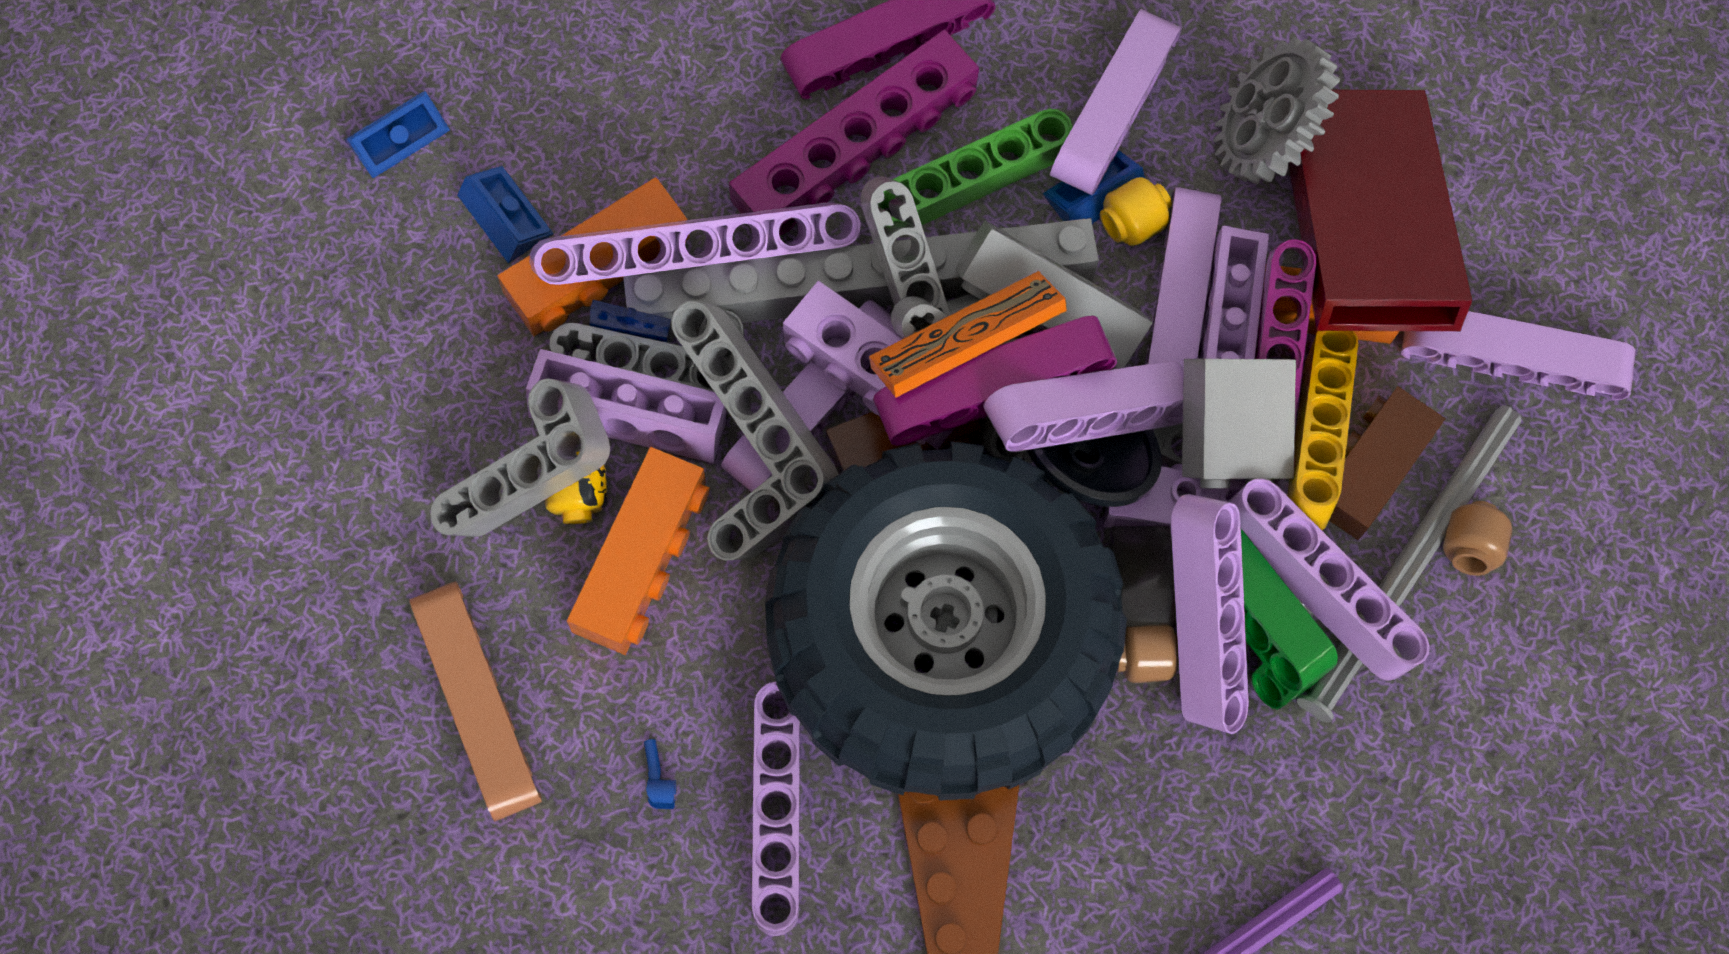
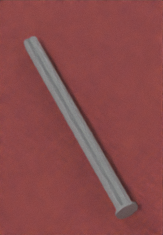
(1419, 549)

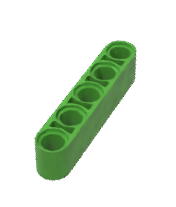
(985, 159)

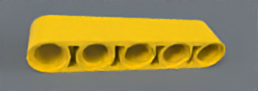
(1323, 424)

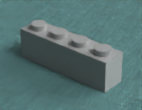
(1000, 260)

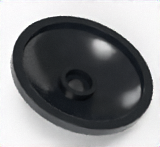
(1104, 469)

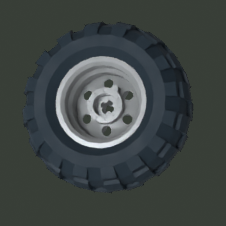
(956, 724)

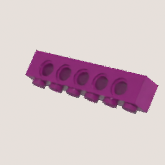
(934, 63)

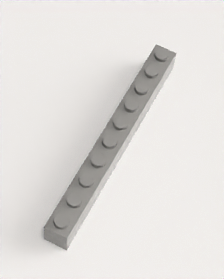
(777, 284)

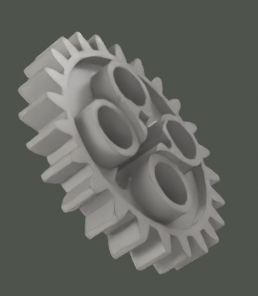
(1276, 110)

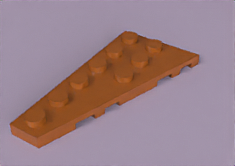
(960, 866)

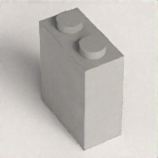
(1238, 420)

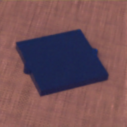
(629, 321)

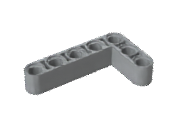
(759, 428)

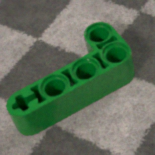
(1280, 633)

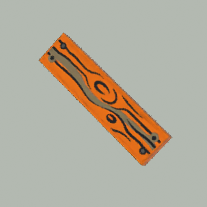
(967, 333)

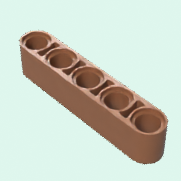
(475, 701)

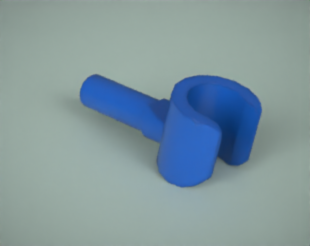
(659, 791)

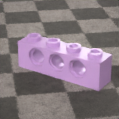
(1234, 295)
(827, 315)
(642, 406)

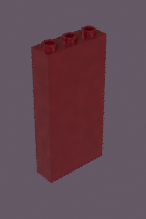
(1380, 218)

